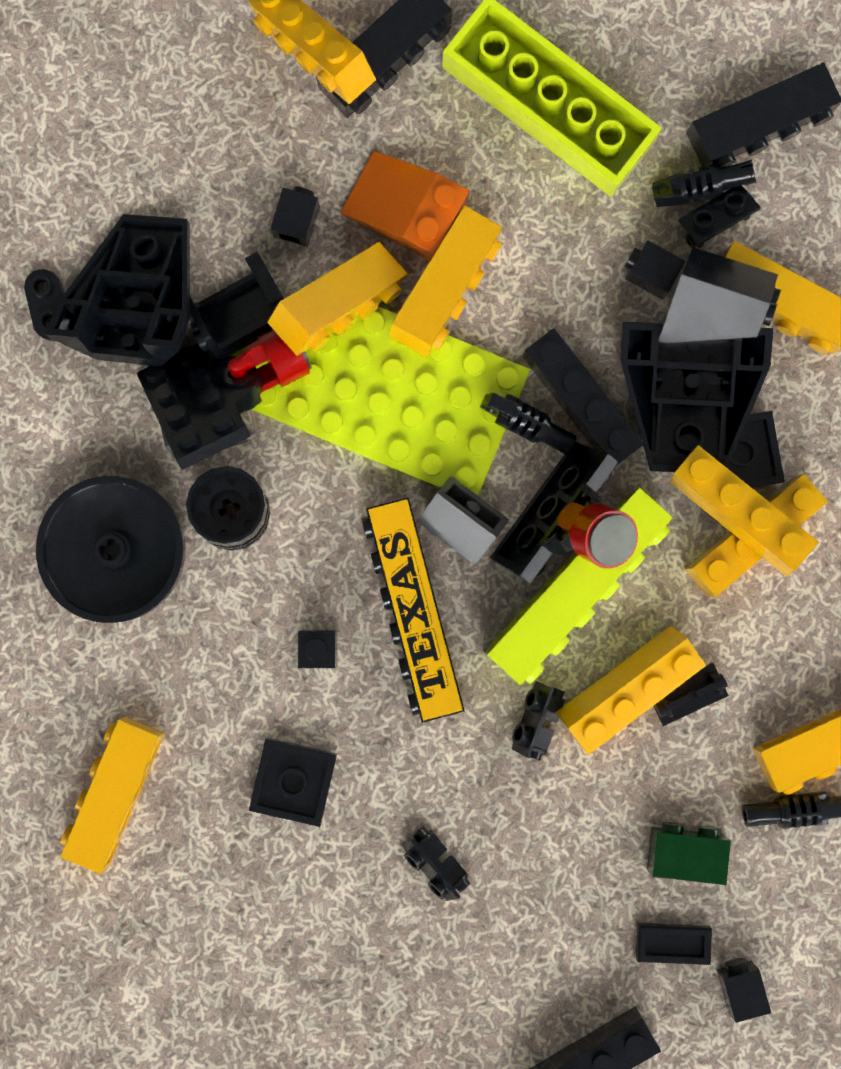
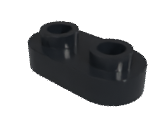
(42, 304)

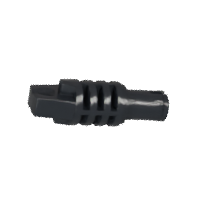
(703, 183)
(527, 421)
(793, 810)

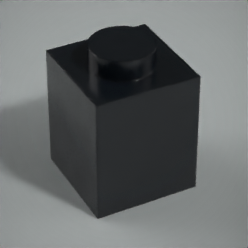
(295, 215)
(653, 269)
(317, 648)
(743, 990)

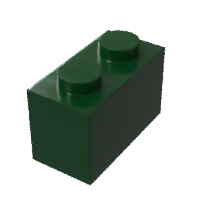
(689, 854)

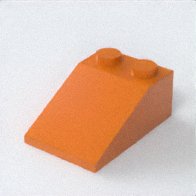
(405, 203)

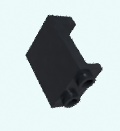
(236, 313)

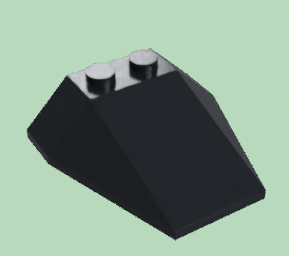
(130, 294)
(691, 391)

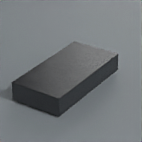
(673, 943)

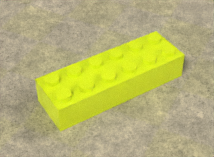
(550, 96)
(570, 595)

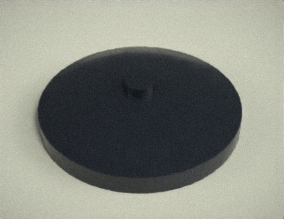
(110, 549)

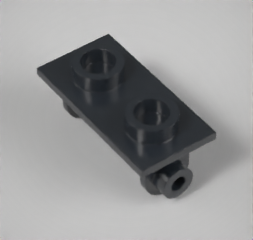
(718, 215)
(694, 694)
(530, 736)
(443, 876)

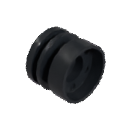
(208, 502)

